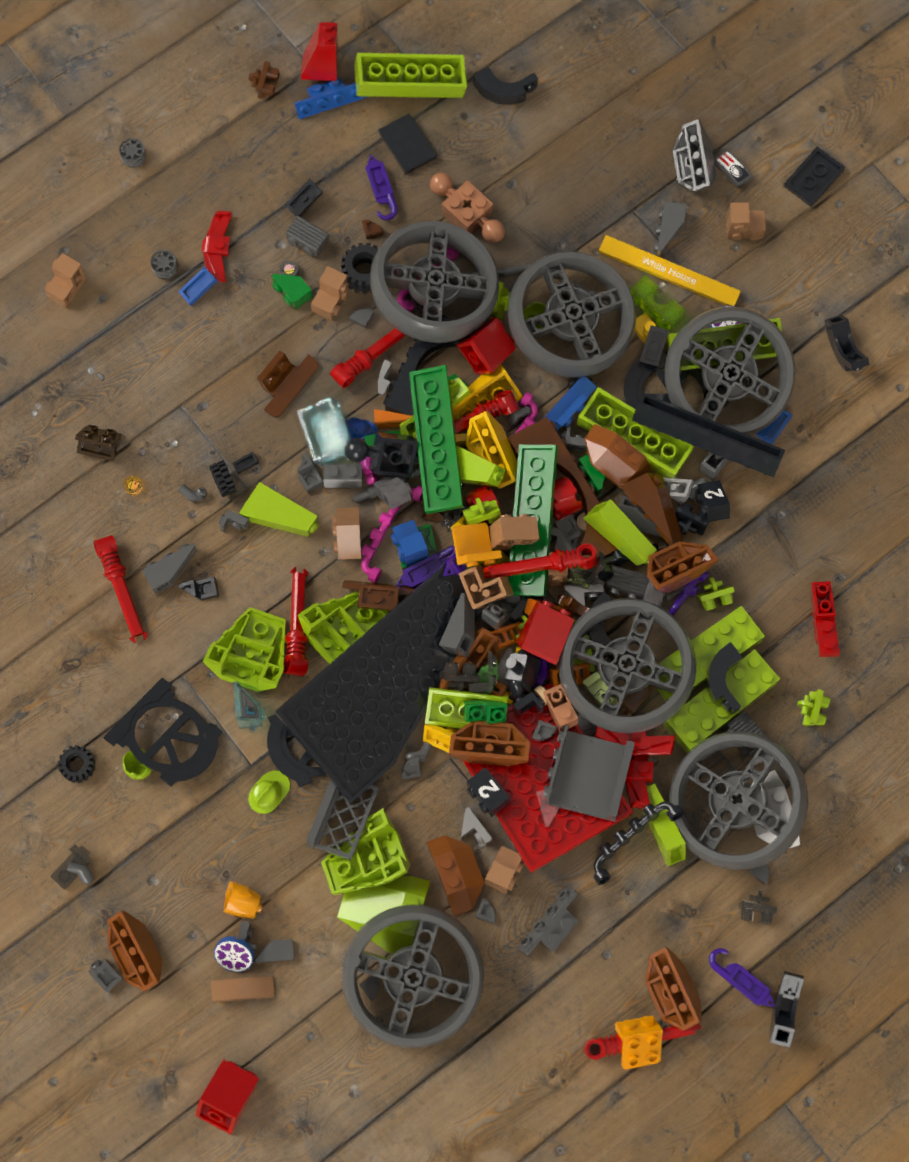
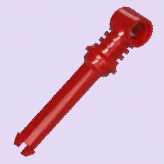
(362, 360)
(503, 403)
(557, 561)
(114, 571)
(296, 639)
(614, 1044)

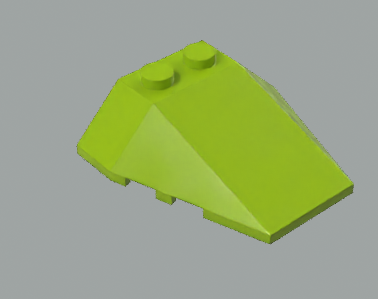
(337, 624)
(250, 651)
(376, 860)
(365, 903)

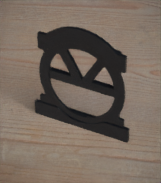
(640, 371)
(161, 696)
(284, 760)

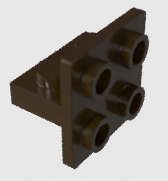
(98, 442)

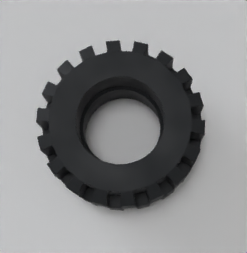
(353, 257)

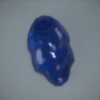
(360, 427)

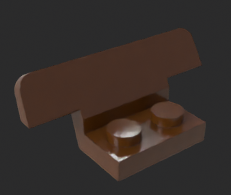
(285, 381)
(377, 595)

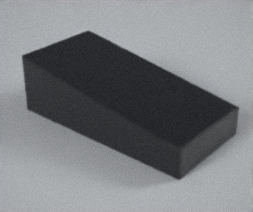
(245, 462)

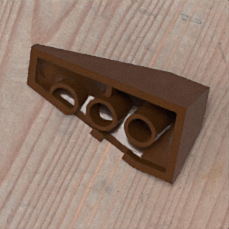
(654, 499)

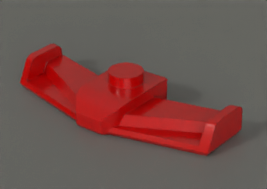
(217, 244)
(643, 744)
(639, 773)

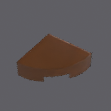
(372, 229)

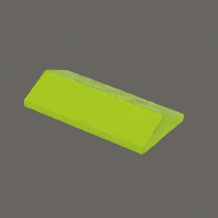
(447, 706)

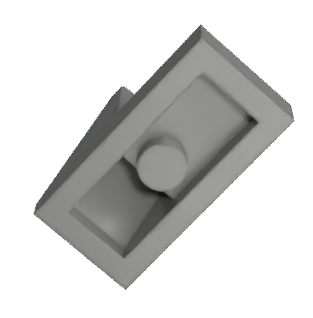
(679, 488)
(580, 593)
(472, 824)

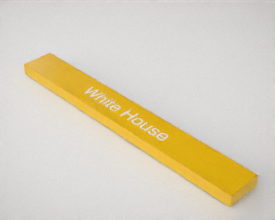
(669, 271)

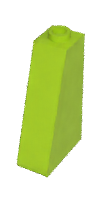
(478, 470)
(278, 512)
(620, 532)
(665, 831)

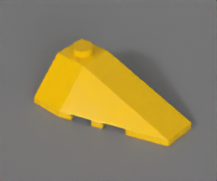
(484, 390)

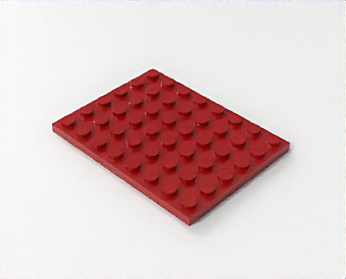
(523, 817)

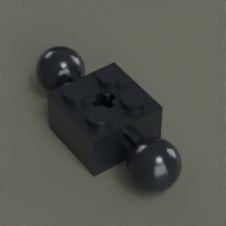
(382, 454)

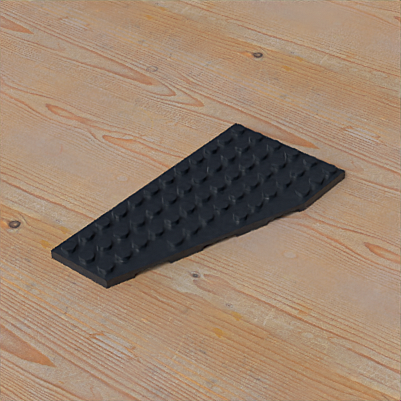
(377, 690)

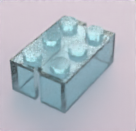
(325, 430)

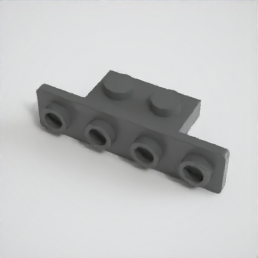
(553, 925)

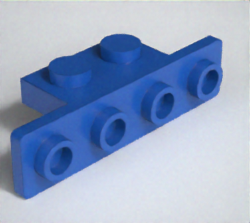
(326, 97)
(571, 402)

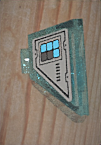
(247, 708)

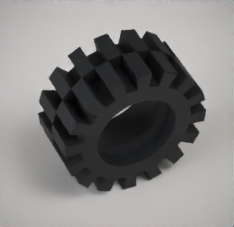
(222, 478)
(68, 755)

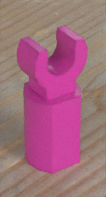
(371, 478)

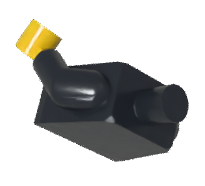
(521, 674)

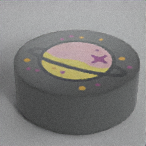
(289, 268)

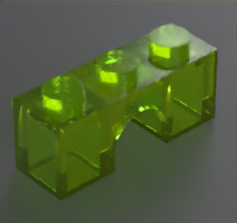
(666, 315)

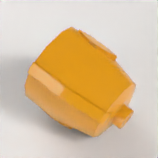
(241, 901)

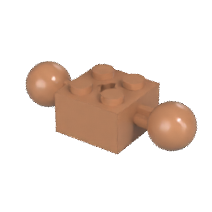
(467, 207)

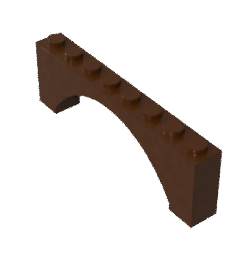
(544, 433)

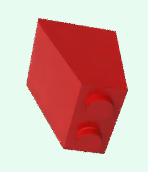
(321, 54)
(487, 347)
(546, 631)
(226, 1096)

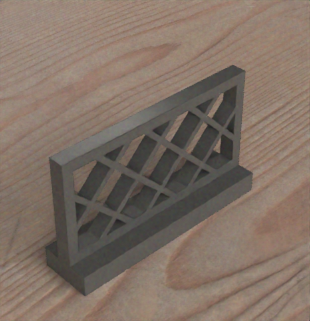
(325, 813)

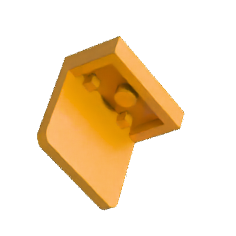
(474, 545)
(640, 1041)

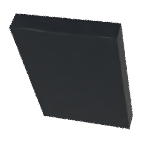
(407, 144)
(814, 176)

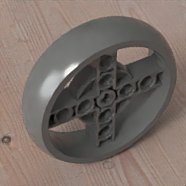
(438, 236)
(617, 295)
(755, 327)
(608, 715)
(768, 753)
(467, 992)

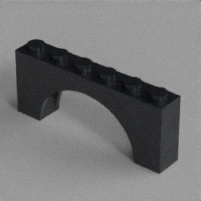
(401, 397)

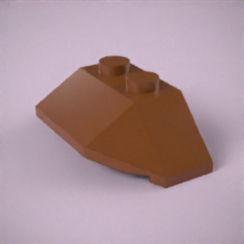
(614, 456)
(679, 565)
(478, 654)
(490, 744)
(457, 872)
(134, 951)
(673, 990)

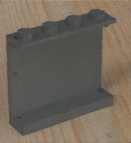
(588, 775)

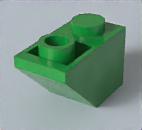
(293, 289)
(592, 475)

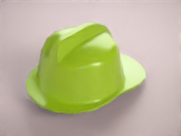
(269, 792)

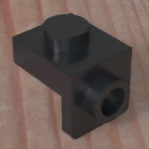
(523, 703)

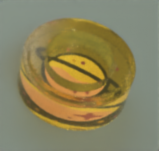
(133, 485)

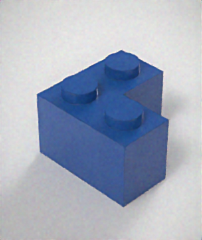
(410, 543)

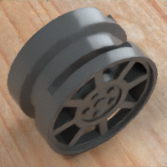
(132, 153)
(164, 264)

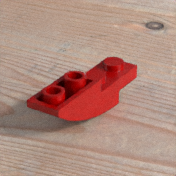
(824, 619)

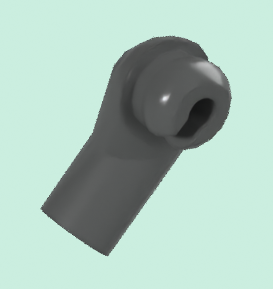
(695, 488)
(195, 495)
(422, 754)
(82, 871)

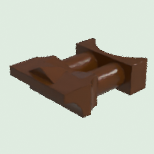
(572, 605)

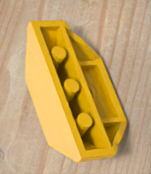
(489, 441)

